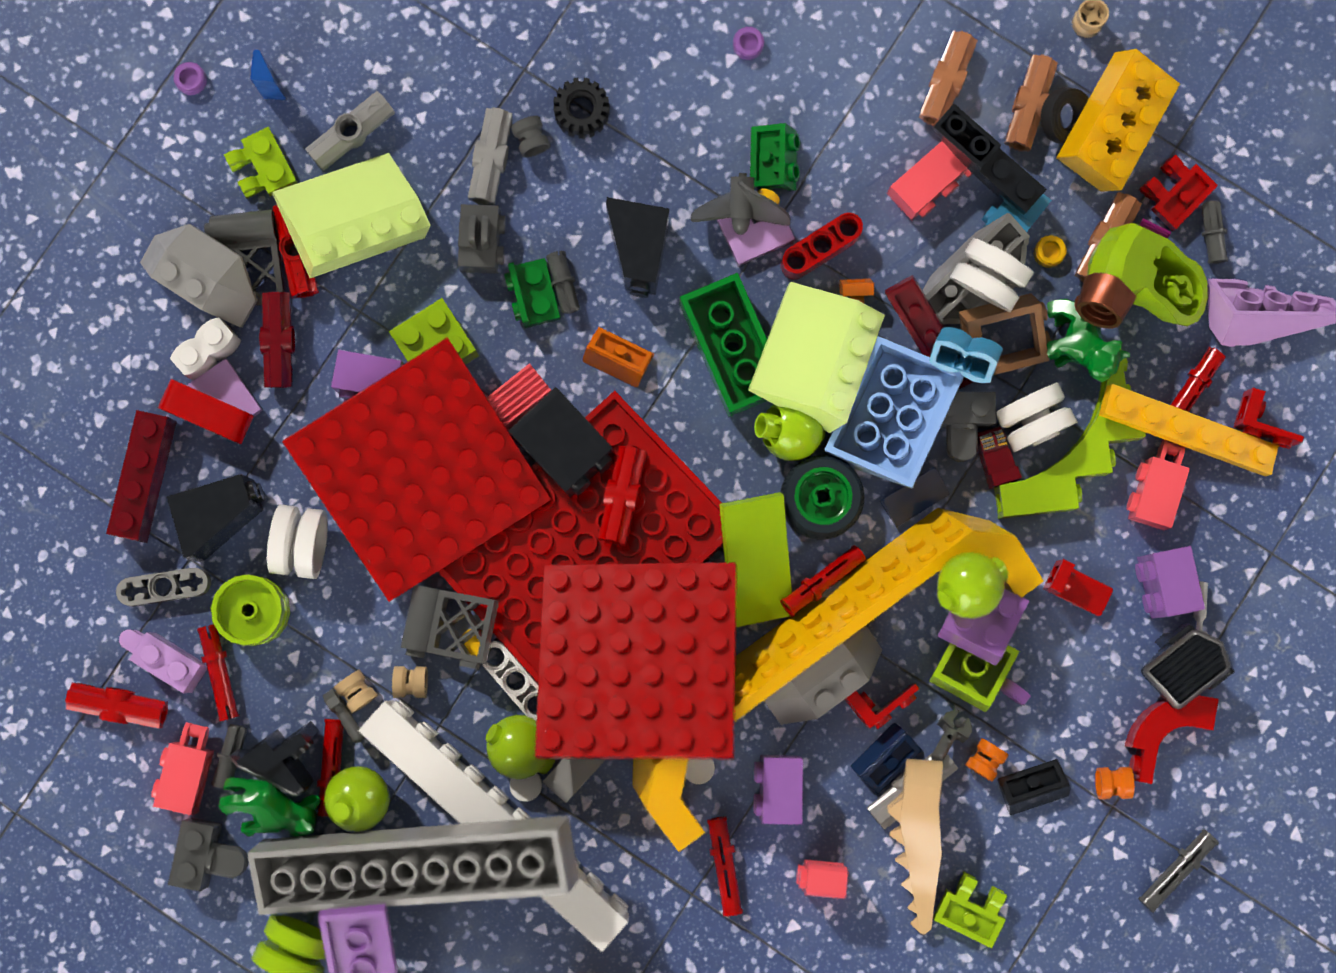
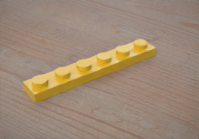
(1188, 430)

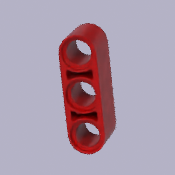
(832, 235)
(205, 411)

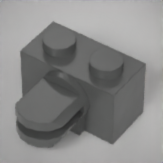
(480, 239)
(962, 422)
(200, 856)

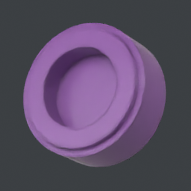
(748, 43)
(190, 78)
(1014, 692)

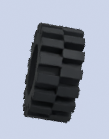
(577, 90)

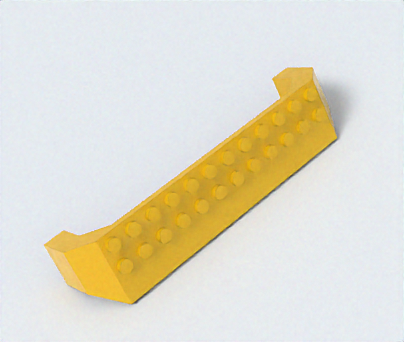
(829, 622)

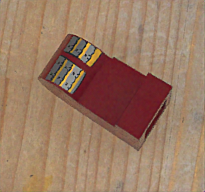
(996, 458)

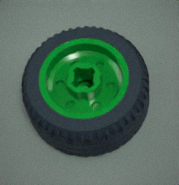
(843, 497)

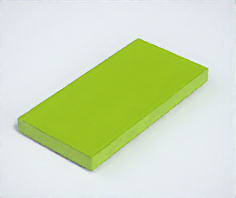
(758, 543)

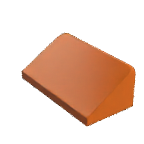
(617, 357)

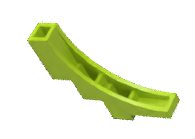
(1056, 487)

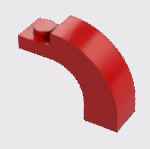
(1159, 721)

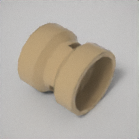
(1094, 12)
(409, 682)
(350, 686)

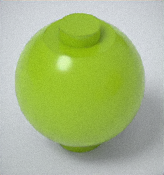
(789, 433)
(971, 584)
(512, 748)
(357, 799)

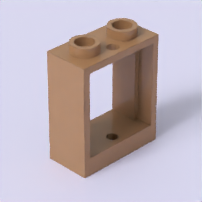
(974, 318)

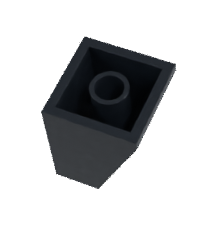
(639, 243)
(563, 443)
(214, 514)

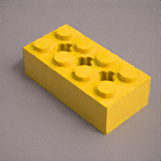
(1118, 120)

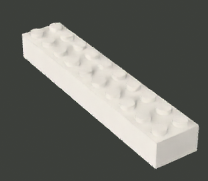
(470, 800)

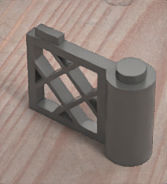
(250, 232)
(427, 619)

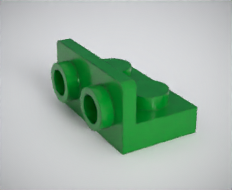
(774, 156)
(533, 292)

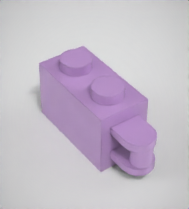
(163, 659)

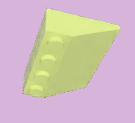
(351, 214)
(817, 354)

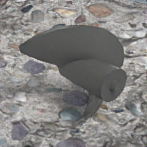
(742, 205)

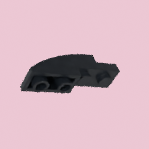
(986, 159)

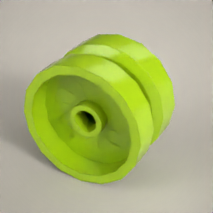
(237, 623)
(291, 946)

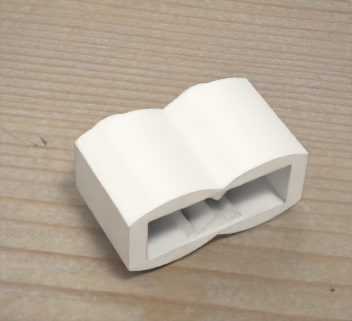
(211, 343)

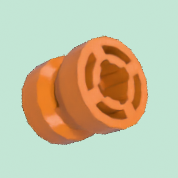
(981, 765)
(1114, 783)

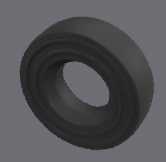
(1052, 109)

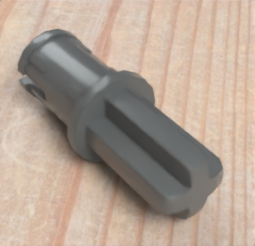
(1214, 232)
(563, 282)
(226, 768)

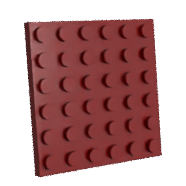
(417, 469)
(637, 661)

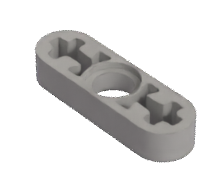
(142, 598)

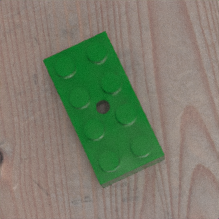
(721, 316)

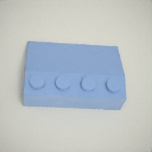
(895, 414)

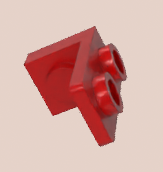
(1253, 408)
(1077, 588)
(862, 706)

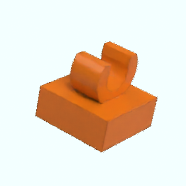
(856, 288)

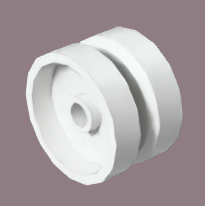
(993, 271)
(1036, 418)
(297, 541)

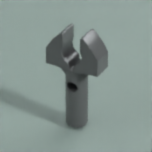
(338, 706)
(950, 734)

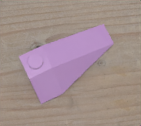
(1255, 316)

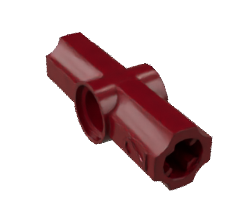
(277, 339)

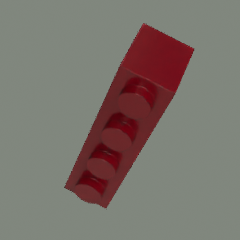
(141, 476)

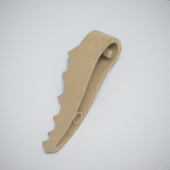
(920, 835)

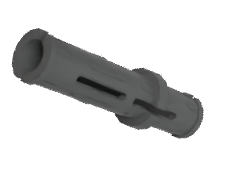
(1178, 870)

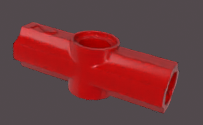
(299, 282)
(622, 495)
(116, 705)

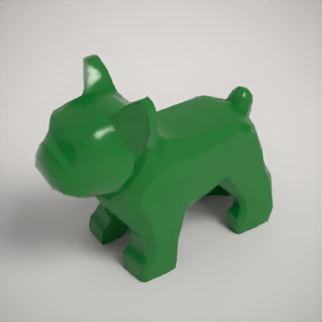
(1082, 343)
(270, 808)

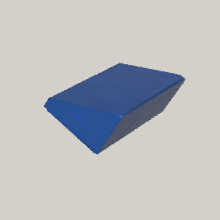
(264, 78)

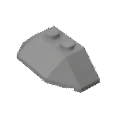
(201, 273)
(949, 297)
(827, 680)

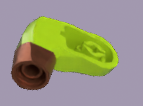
(1141, 270)

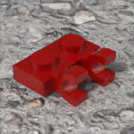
(1184, 197)

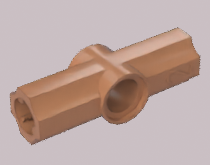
(948, 77)
(1029, 102)
(1121, 212)

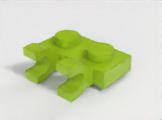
(268, 161)
(969, 918)

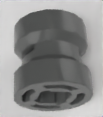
(530, 135)

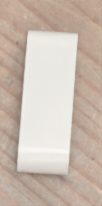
(501, 671)

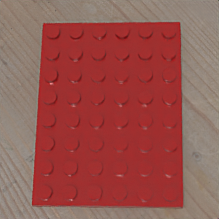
(673, 524)

